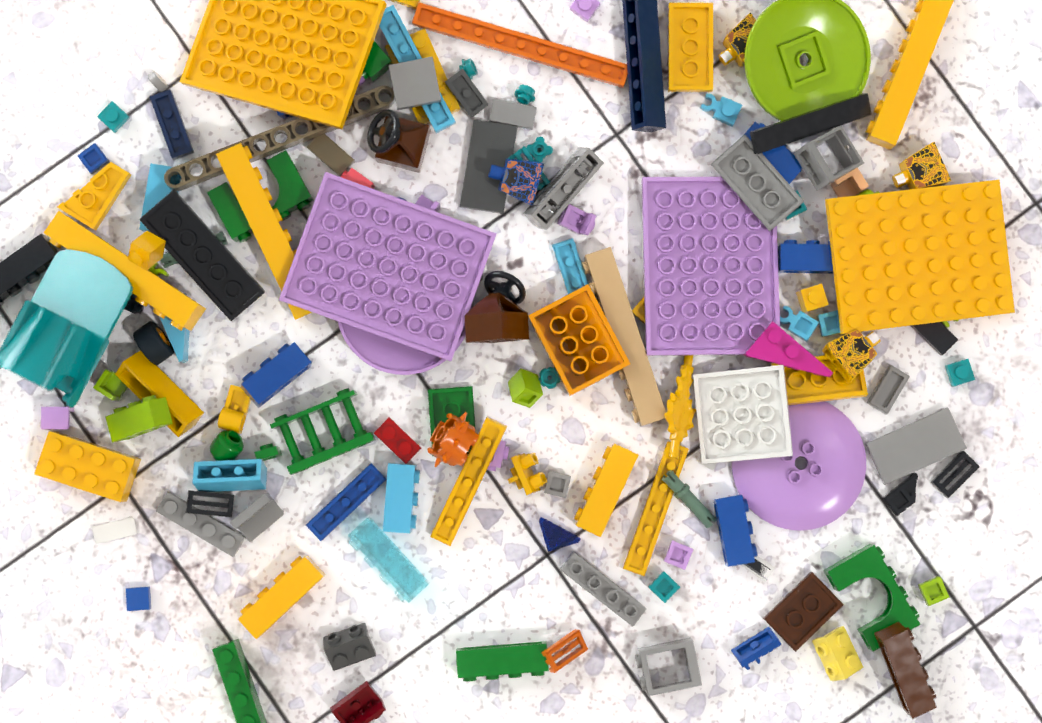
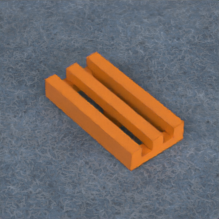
(554, 667)

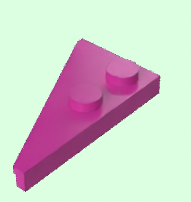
(780, 348)

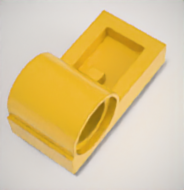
(235, 410)

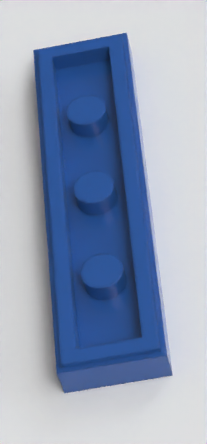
(346, 502)

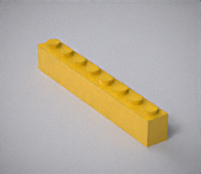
(907, 72)
(259, 214)
(146, 285)

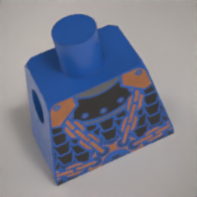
(518, 178)

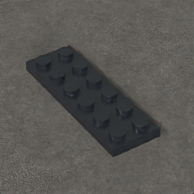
(202, 255)

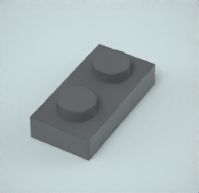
(466, 93)

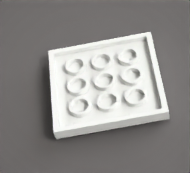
(743, 414)

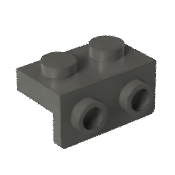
(348, 646)

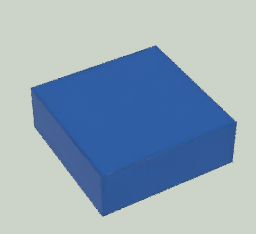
(93, 158)
(138, 598)

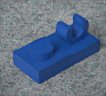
(755, 647)

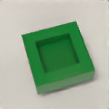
(268, 452)

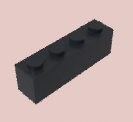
(25, 266)

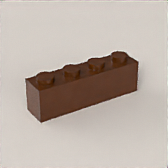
(905, 669)

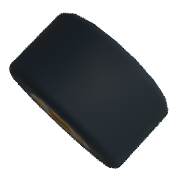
(153, 343)

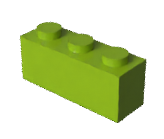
(138, 418)

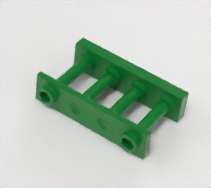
(319, 453)

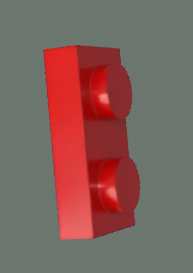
(397, 440)

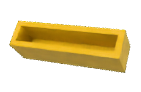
(148, 379)
(606, 489)
(281, 597)

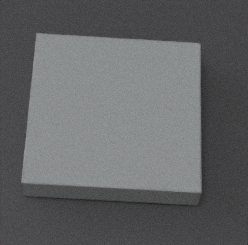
(415, 83)

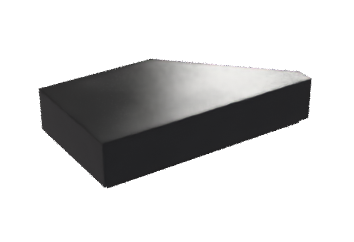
(902, 495)

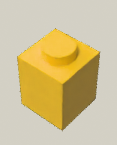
(146, 250)
(812, 298)

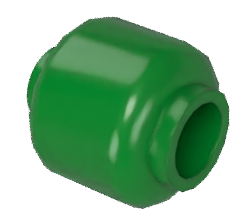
(226, 446)

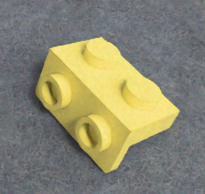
(837, 654)

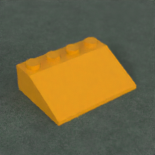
(578, 340)

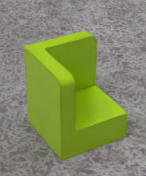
(110, 385)
(525, 388)

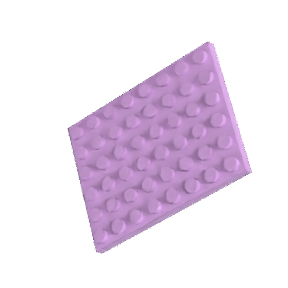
(387, 266)
(705, 268)

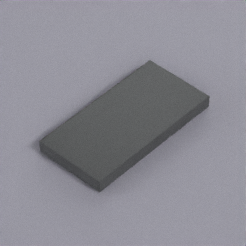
(488, 145)

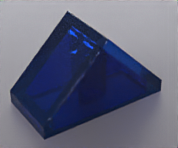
(556, 536)

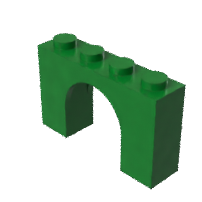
(292, 196)
(869, 563)

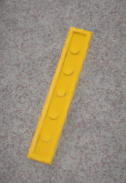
(468, 481)
(653, 513)

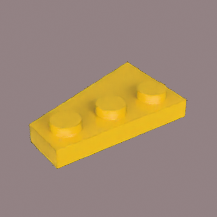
(96, 197)

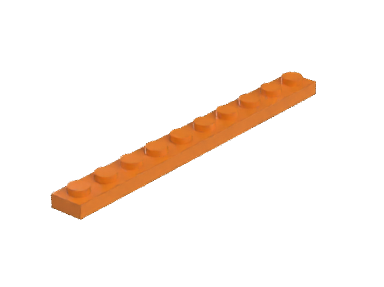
(520, 45)

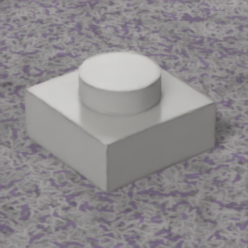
(557, 484)

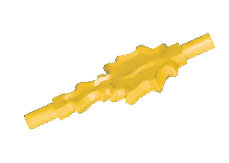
(679, 407)

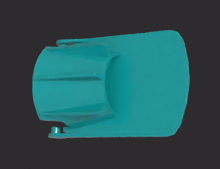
(66, 323)

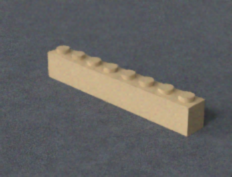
(616, 307)

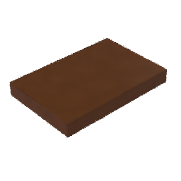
(803, 611)

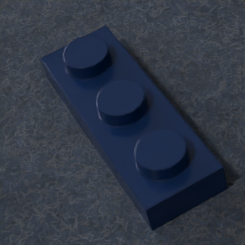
(171, 124)

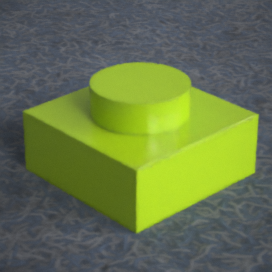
(933, 591)

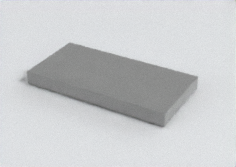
(757, 183)
(915, 446)

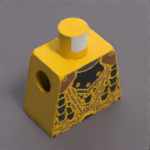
(736, 42)
(922, 170)
(852, 353)

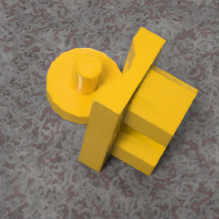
(524, 475)

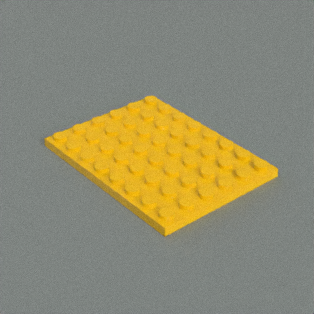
(285, 54)
(919, 256)

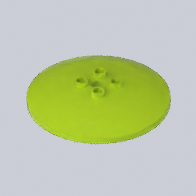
(830, 39)

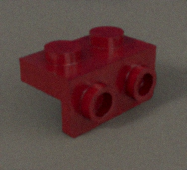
(359, 706)

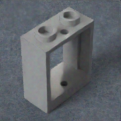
(815, 165)
(691, 660)

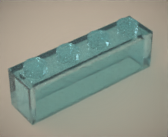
(388, 559)

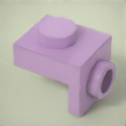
(577, 220)
(500, 454)

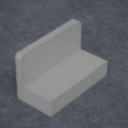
(257, 517)

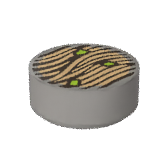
(158, 81)

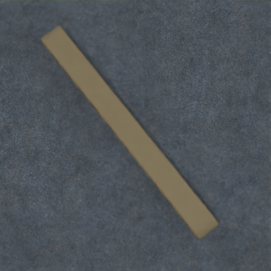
(274, 147)

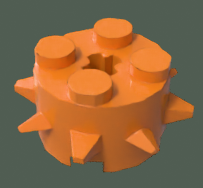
(452, 440)

